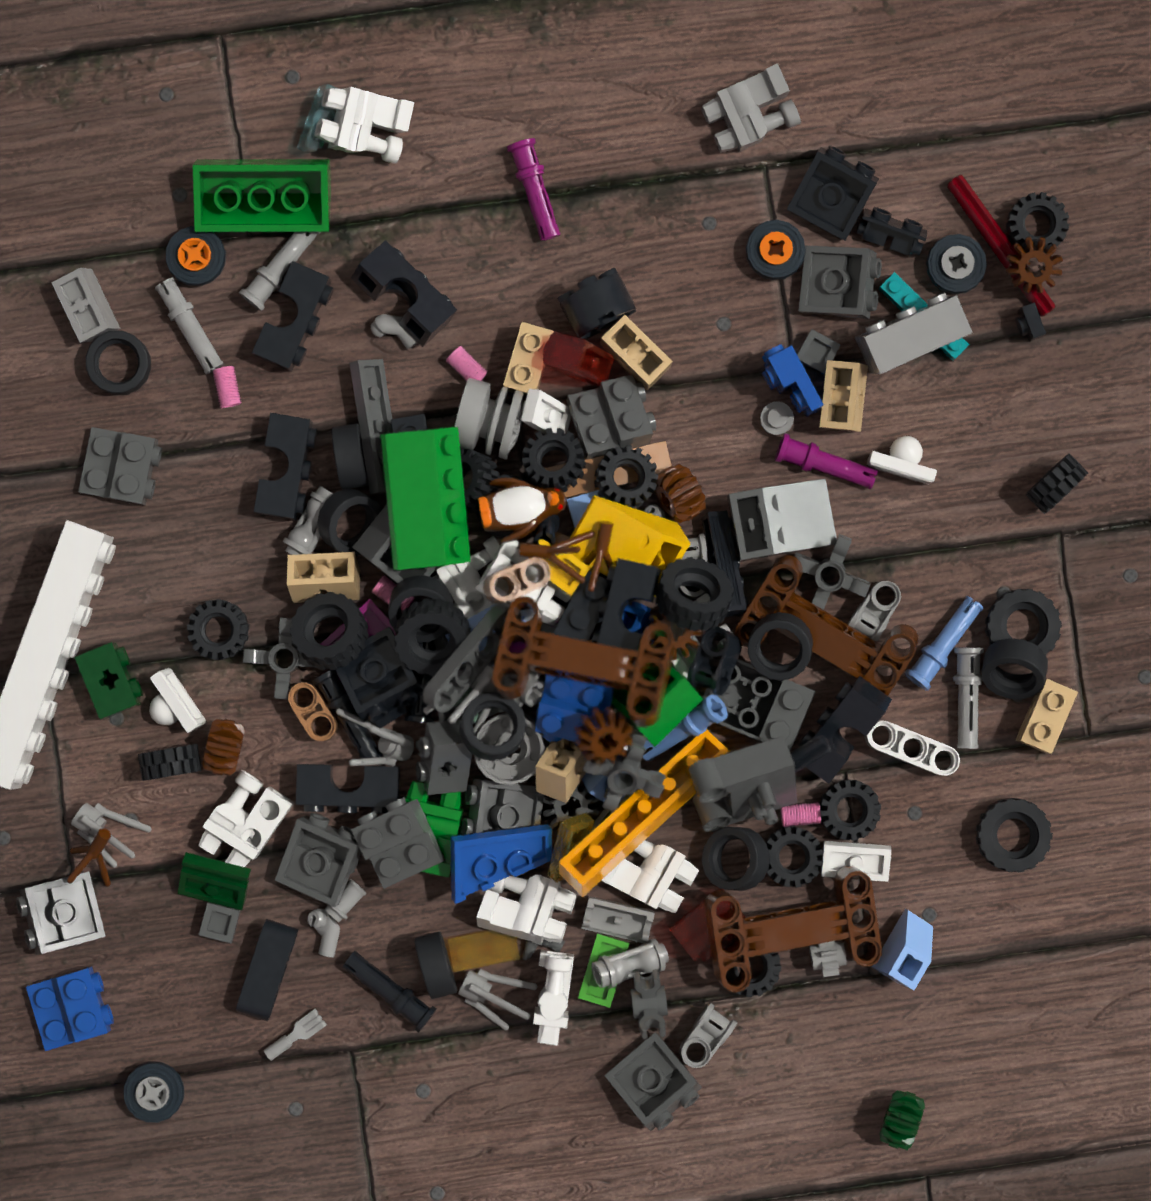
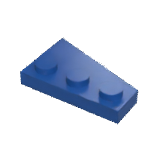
(491, 856)

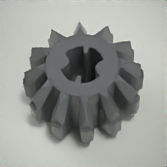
(561, 816)

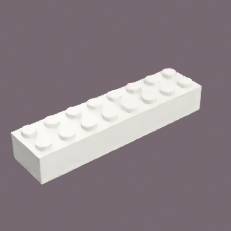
(47, 647)

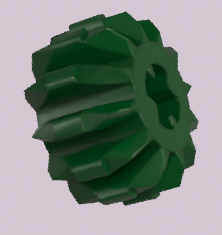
(902, 1120)

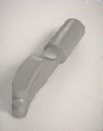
(303, 1029)

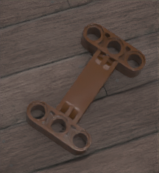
(831, 637)
(583, 661)
(793, 928)

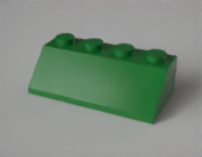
(261, 195)
(425, 498)

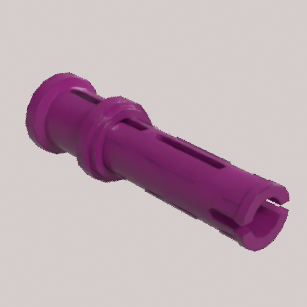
(530, 174)
(810, 458)

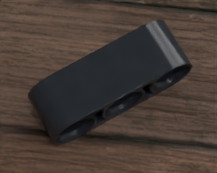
(267, 970)

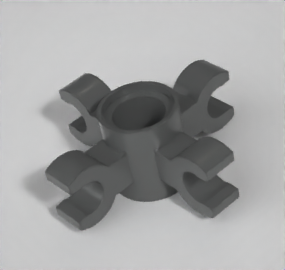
(852, 583)
(283, 676)
(628, 782)
(649, 1003)

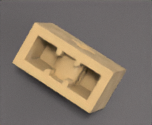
(635, 352)
(526, 360)
(843, 396)
(322, 574)
(1046, 717)
(560, 770)

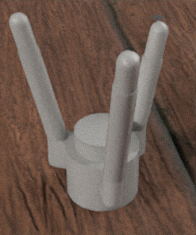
(482, 685)
(392, 744)
(90, 821)
(476, 989)

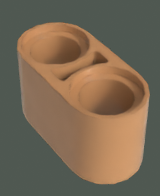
(517, 580)
(311, 713)

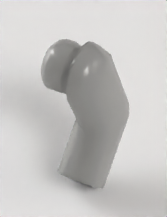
(389, 324)

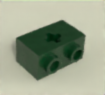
(94, 669)

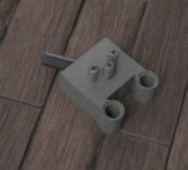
(751, 781)

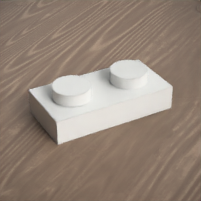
(545, 412)
(869, 858)

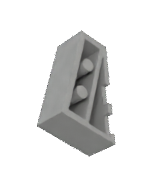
(913, 333)

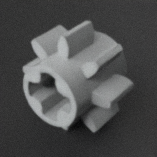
(533, 691)
(828, 957)

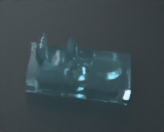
(307, 141)

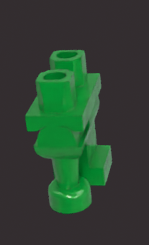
(443, 819)

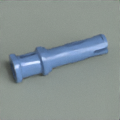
(935, 655)
(695, 723)

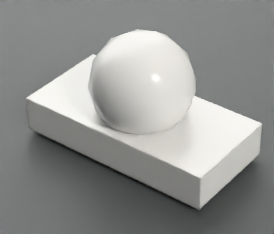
(903, 461)
(174, 703)

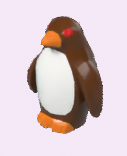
(519, 507)

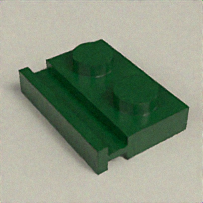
(214, 881)

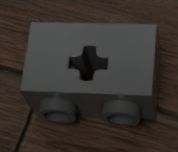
(443, 759)

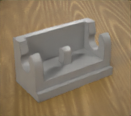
(85, 304)
(617, 919)

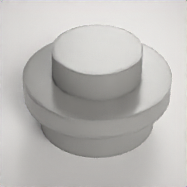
(776, 418)

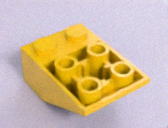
(634, 536)

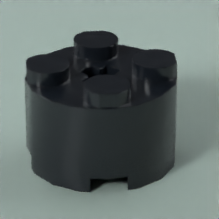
(597, 304)

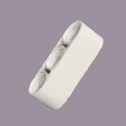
(928, 748)

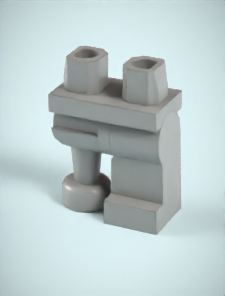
(741, 110)

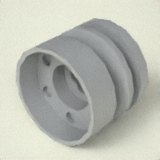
(488, 418)
(522, 763)

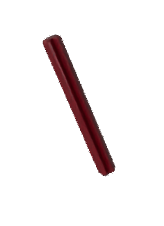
(994, 237)

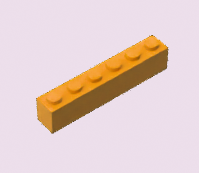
(636, 818)

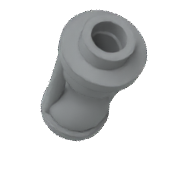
(305, 534)
(619, 967)

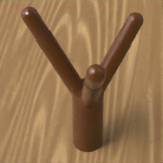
(549, 552)
(600, 552)
(93, 851)

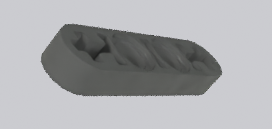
(468, 653)

